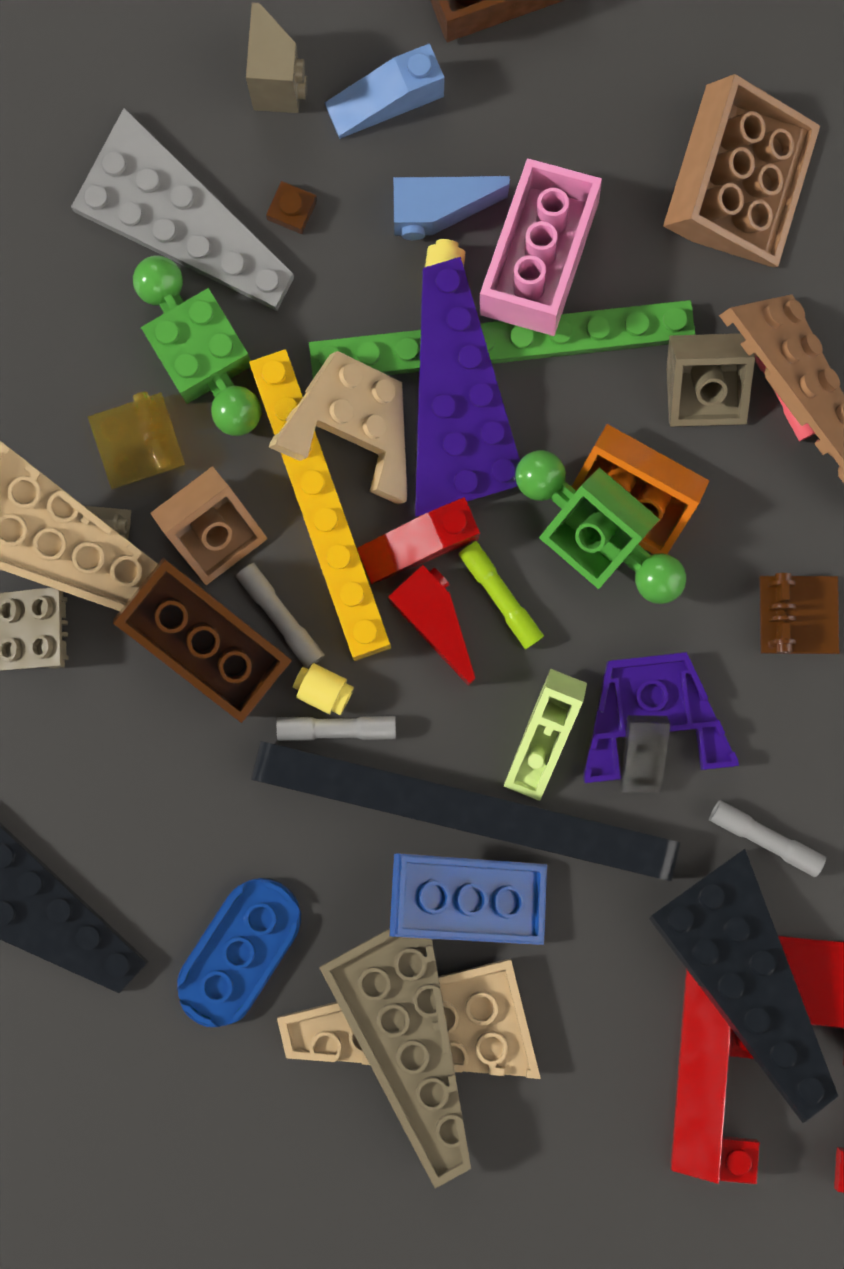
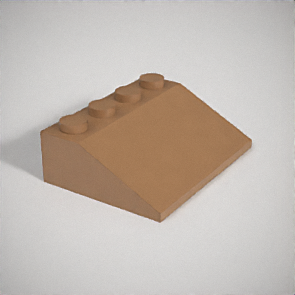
(742, 172)

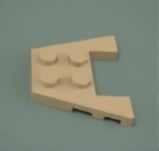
(358, 407)

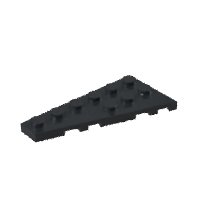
(738, 961)

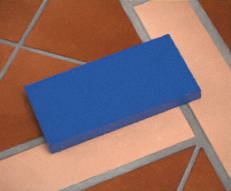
(468, 899)

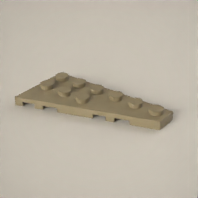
(399, 1020)

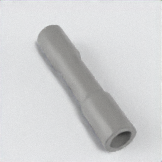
(265, 596)
(311, 728)
(789, 850)

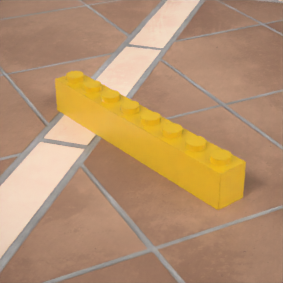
(323, 515)

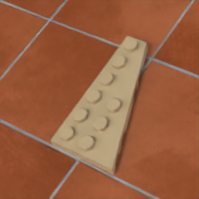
(61, 541)
(481, 1017)

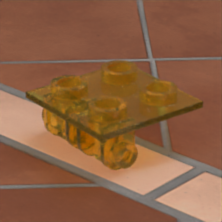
(136, 440)

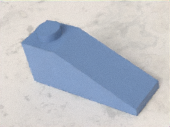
(388, 91)
(435, 203)

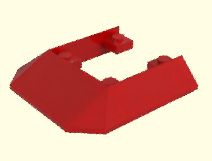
(703, 1066)

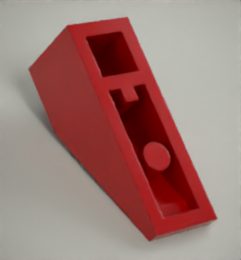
(419, 541)
(432, 614)

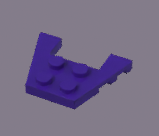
(653, 688)

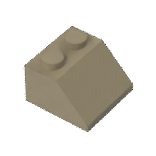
(273, 66)
(708, 380)

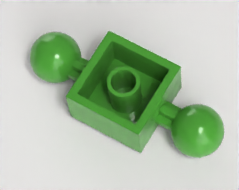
(197, 345)
(599, 527)

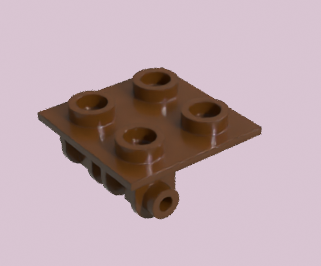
(799, 614)

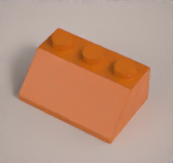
(650, 477)

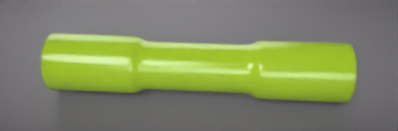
(515, 615)

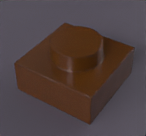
(291, 207)

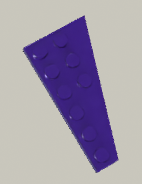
(462, 420)

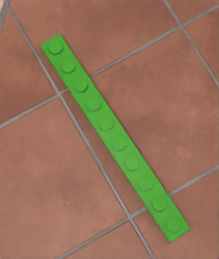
(508, 343)

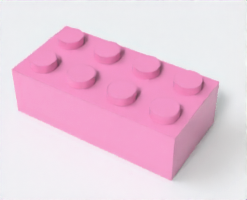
(540, 247)

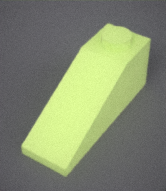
(546, 734)

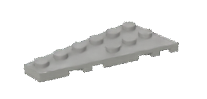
(160, 205)

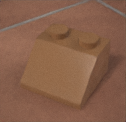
(208, 525)

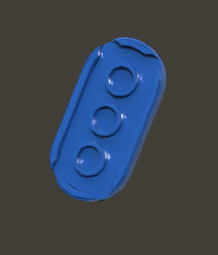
(238, 952)

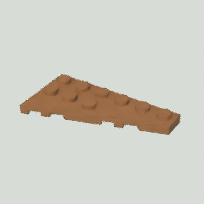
(795, 367)

